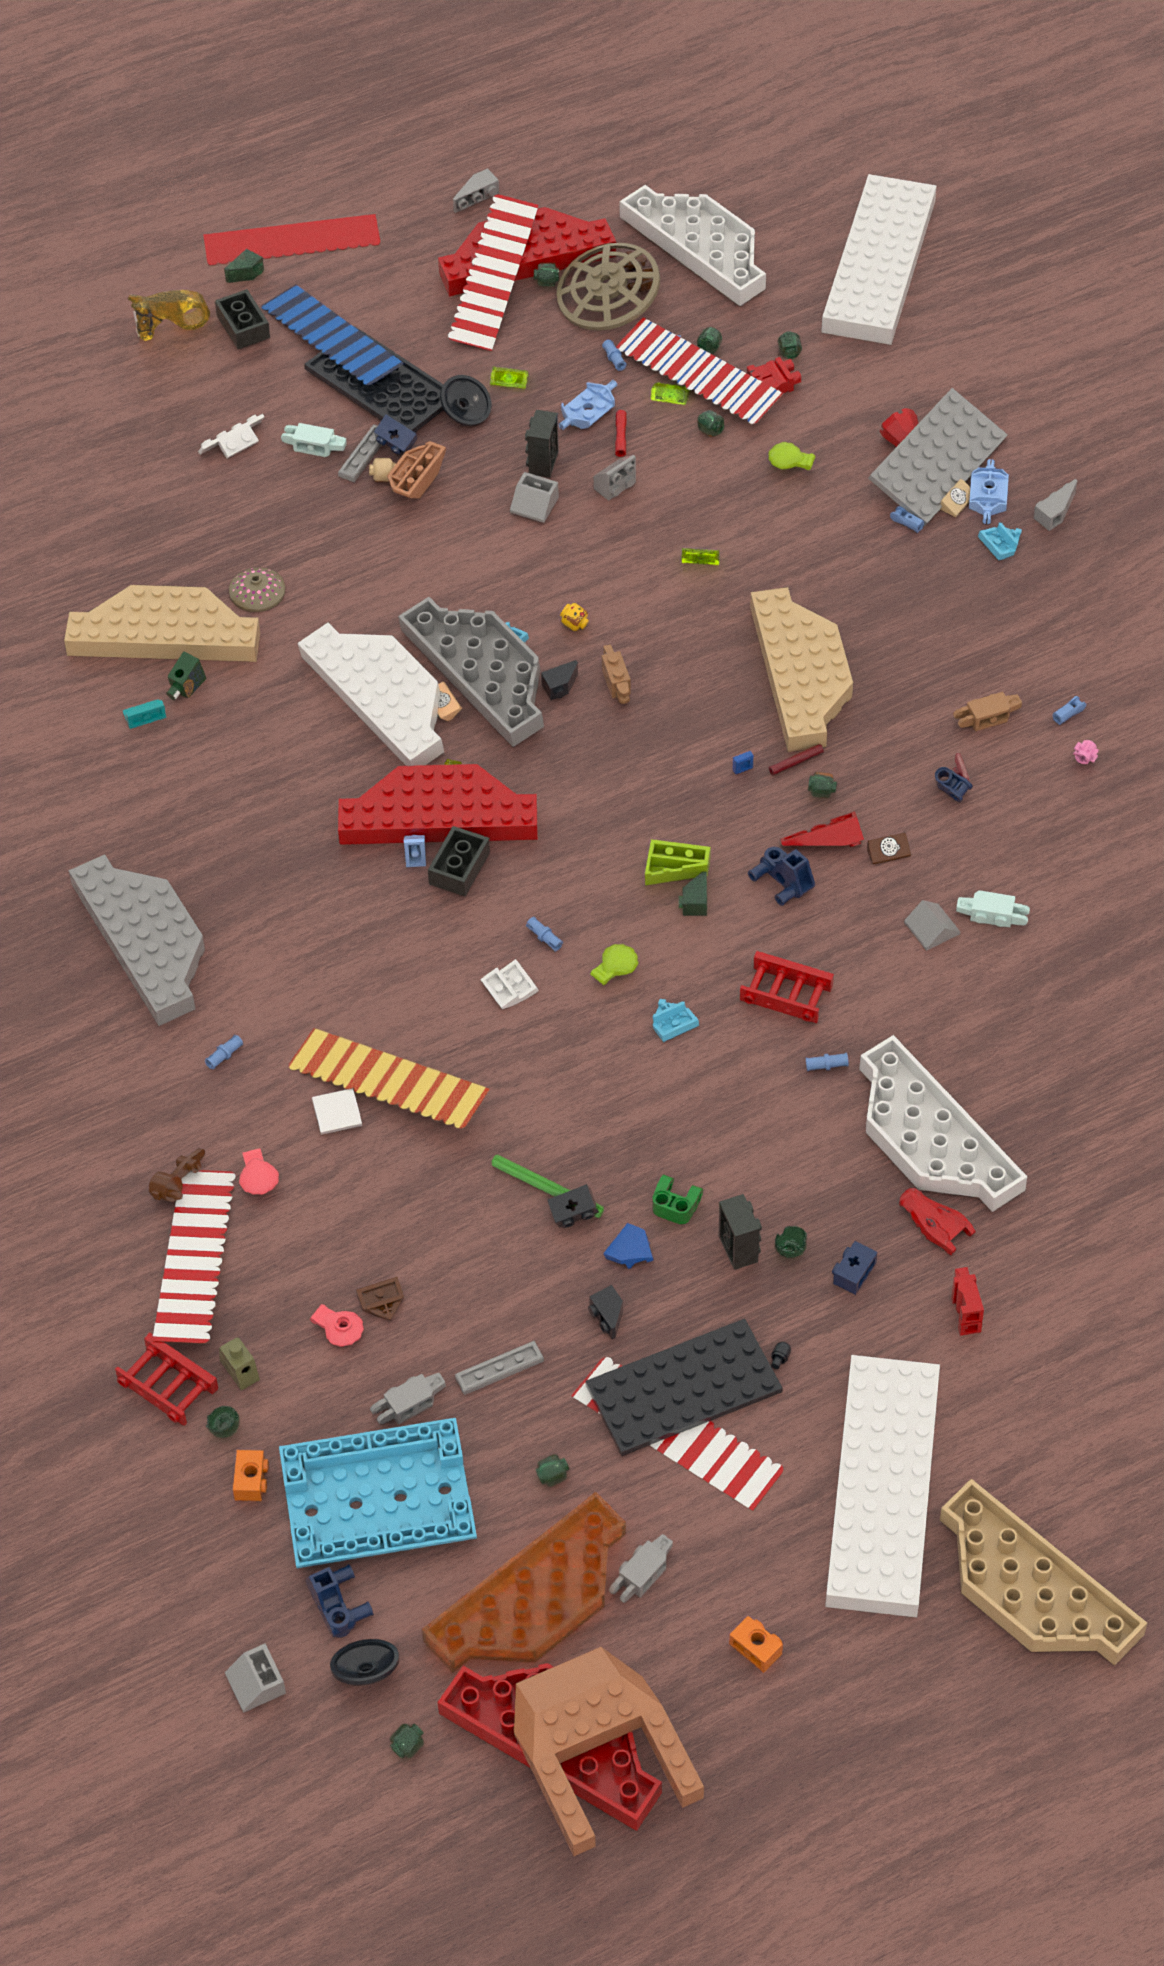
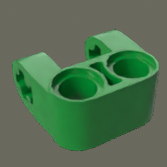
(675, 1202)

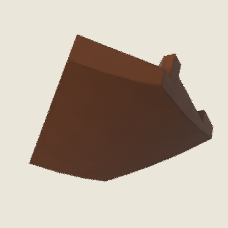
(381, 1298)

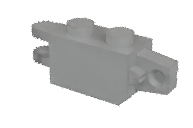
(409, 1398)
(643, 1568)

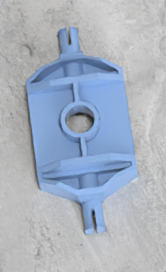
(596, 397)
(987, 500)

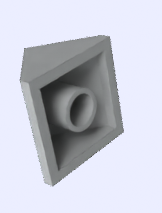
(931, 924)

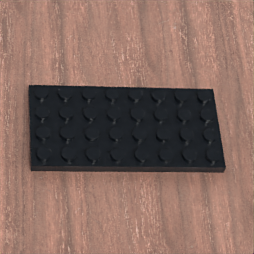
(403, 394)
(683, 1387)

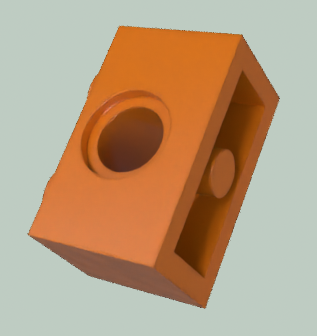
(248, 1463)
(760, 1655)

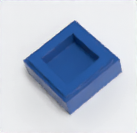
(743, 762)

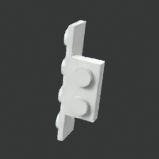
(235, 440)

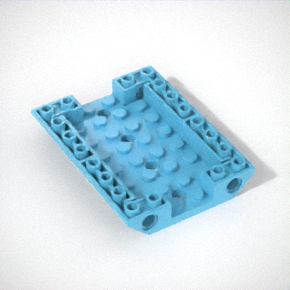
(374, 1471)

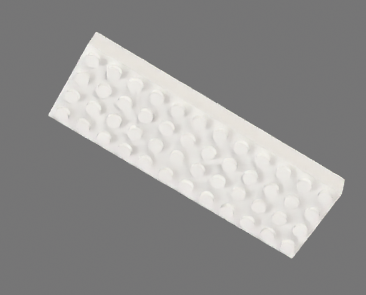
(879, 259)
(883, 1486)

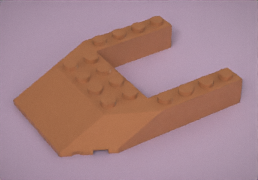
(582, 1708)

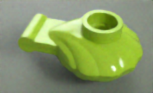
(788, 456)
(616, 961)

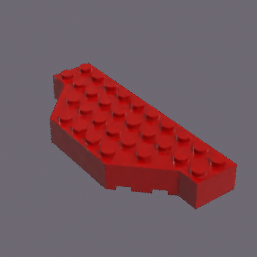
(552, 239)
(431, 802)
(602, 1776)

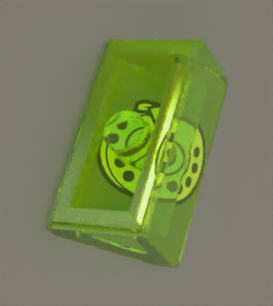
(509, 377)
(669, 393)
(700, 556)

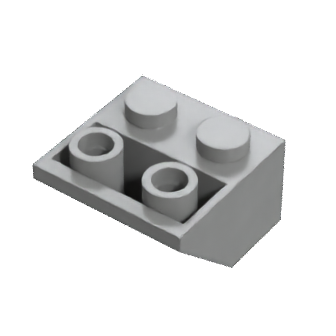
(616, 477)
(534, 497)
(255, 1678)

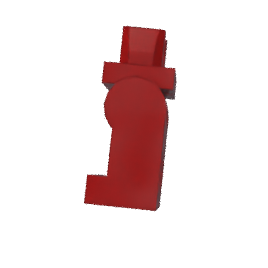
(776, 374)
(967, 1301)

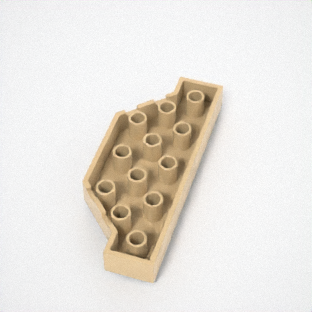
(163, 625)
(803, 666)
(1032, 1584)

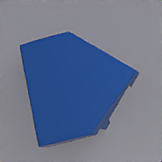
(629, 1247)

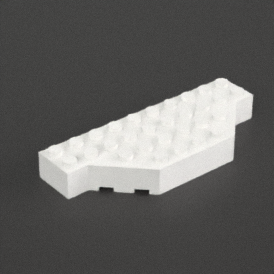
(700, 237)
(382, 687)
(931, 1133)

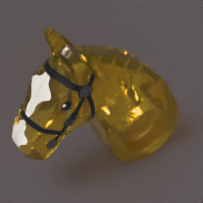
(168, 305)

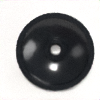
(471, 395)
(364, 1662)

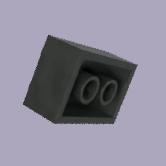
(242, 319)
(542, 443)
(459, 861)
(739, 1231)

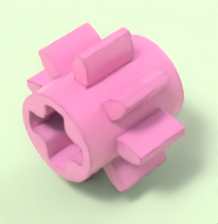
(1085, 752)

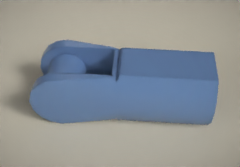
(907, 519)
(1068, 710)

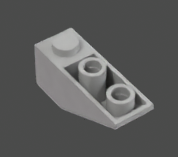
(478, 188)
(1054, 508)

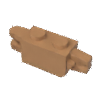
(616, 674)
(987, 711)

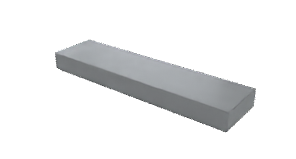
(360, 457)
(499, 1367)

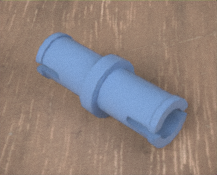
(614, 355)
(544, 934)
(223, 1052)
(827, 1061)

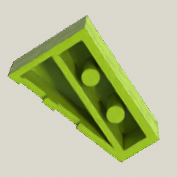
(675, 861)

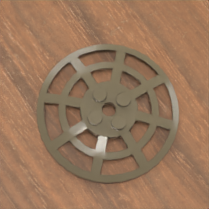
(606, 291)

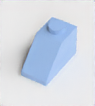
(415, 850)

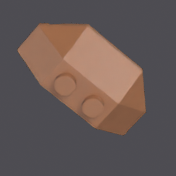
(416, 470)

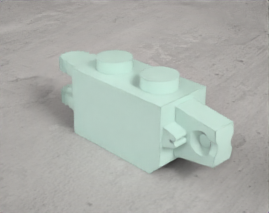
(313, 439)
(993, 909)

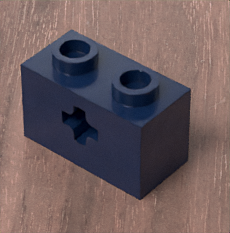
(390, 427)
(854, 1267)

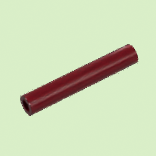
(796, 759)

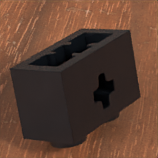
(562, 1206)

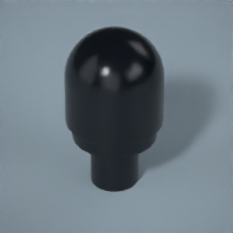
(780, 1354)

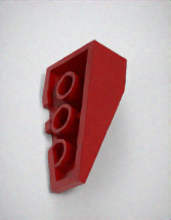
(840, 832)

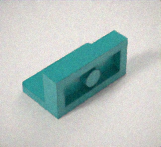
(145, 713)

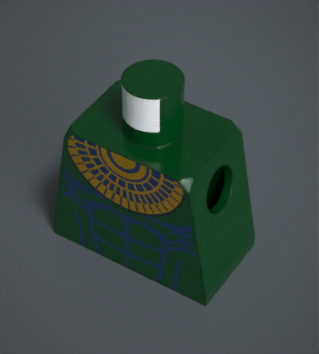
(185, 676)

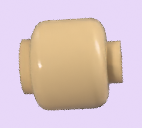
(380, 469)

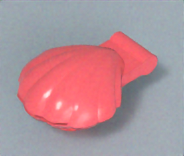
(258, 1175)
(340, 1327)

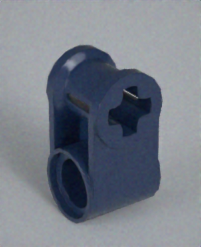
(954, 786)

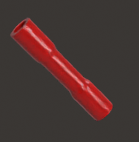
(620, 443)

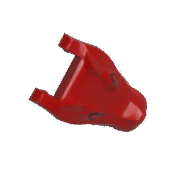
(935, 1220)

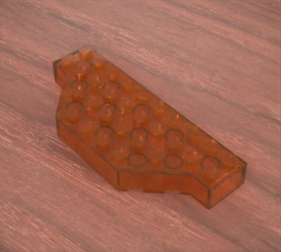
(534, 1595)

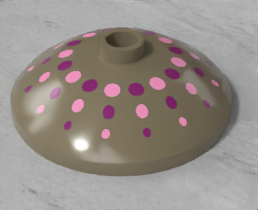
(257, 589)

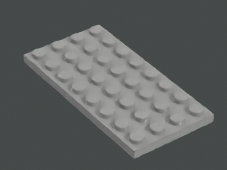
(937, 455)

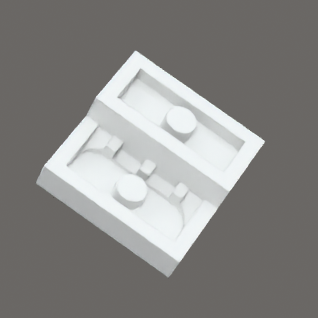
(509, 985)
(337, 1111)

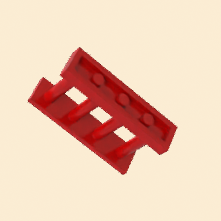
(789, 970)
(171, 1359)

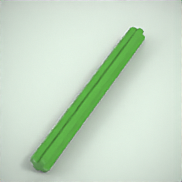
(533, 1179)

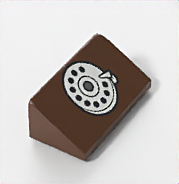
(888, 848)

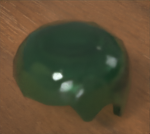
(791, 1242)
(223, 1421)

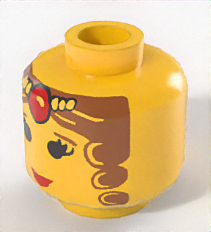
(574, 617)

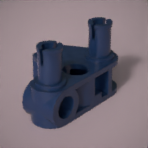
(789, 870)
(329, 1601)

